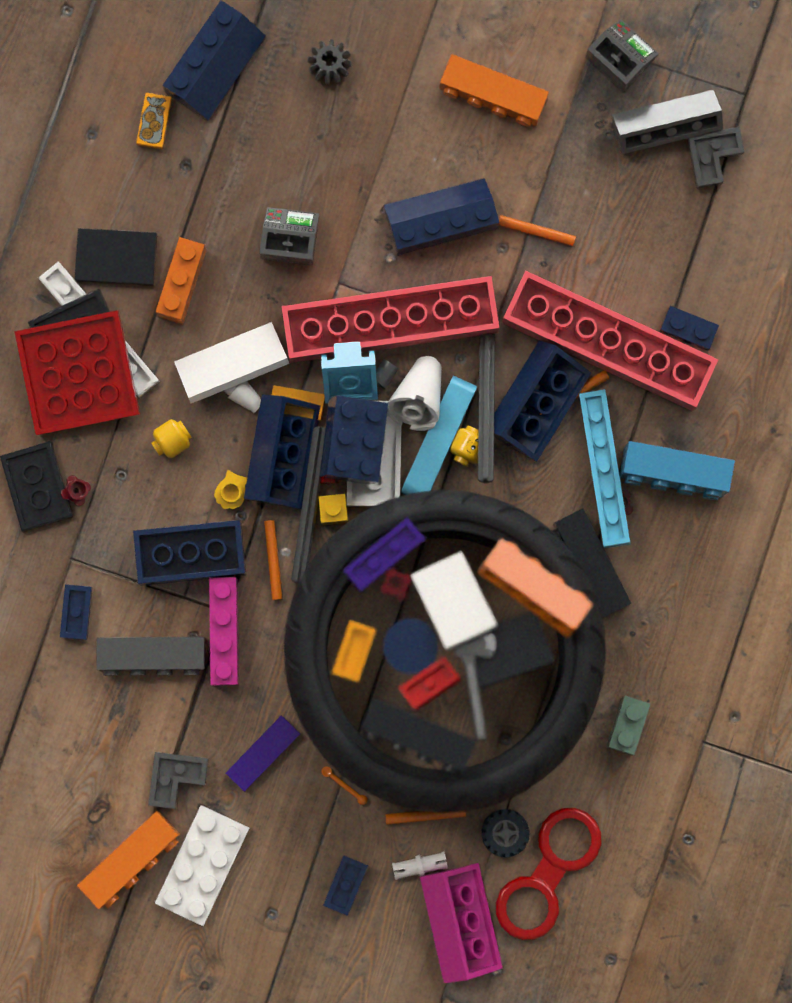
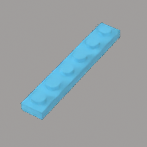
(604, 469)

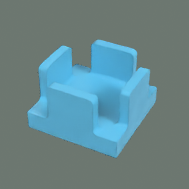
(349, 373)

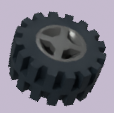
(513, 833)

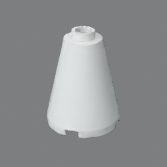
(418, 396)

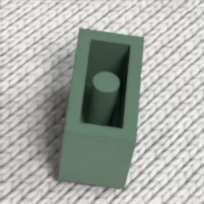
(628, 725)

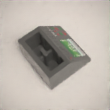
(621, 54)
(289, 236)

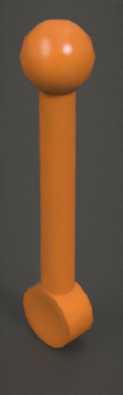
(327, 772)

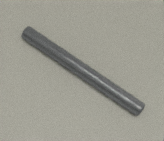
(486, 408)
(309, 506)

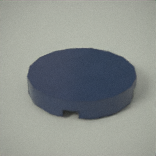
(410, 646)

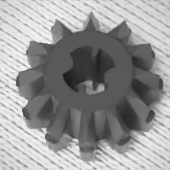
(339, 63)

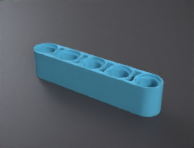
(439, 438)

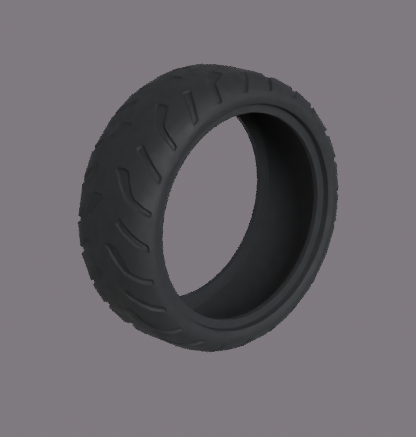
(305, 646)

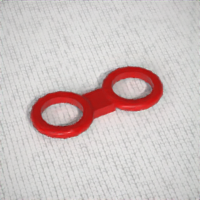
(548, 874)

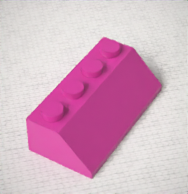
(461, 923)

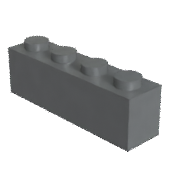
(667, 122)
(151, 653)

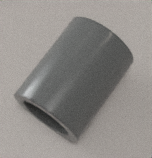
(385, 373)

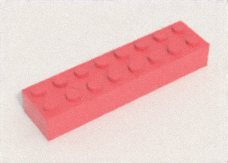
(392, 318)
(610, 341)

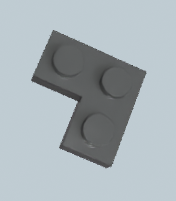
(708, 149)
(169, 771)

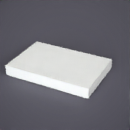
(454, 601)

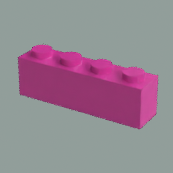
(224, 631)

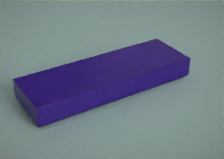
(384, 555)
(262, 753)

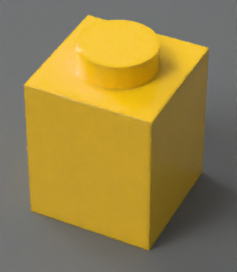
(333, 509)

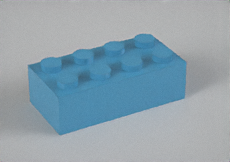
(676, 469)

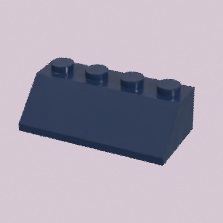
(214, 61)
(441, 216)
(543, 386)
(280, 453)

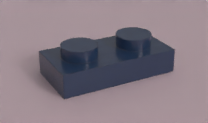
(689, 328)
(76, 612)
(345, 885)

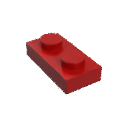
(430, 684)

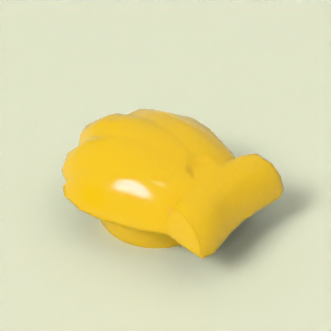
(231, 491)

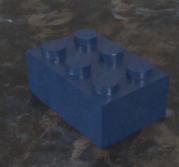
(353, 440)

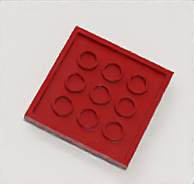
(77, 372)

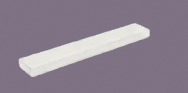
(65, 290)

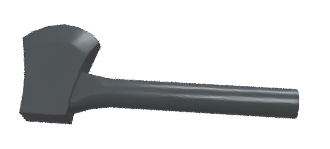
(480, 647)

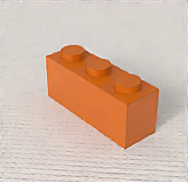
(181, 280)

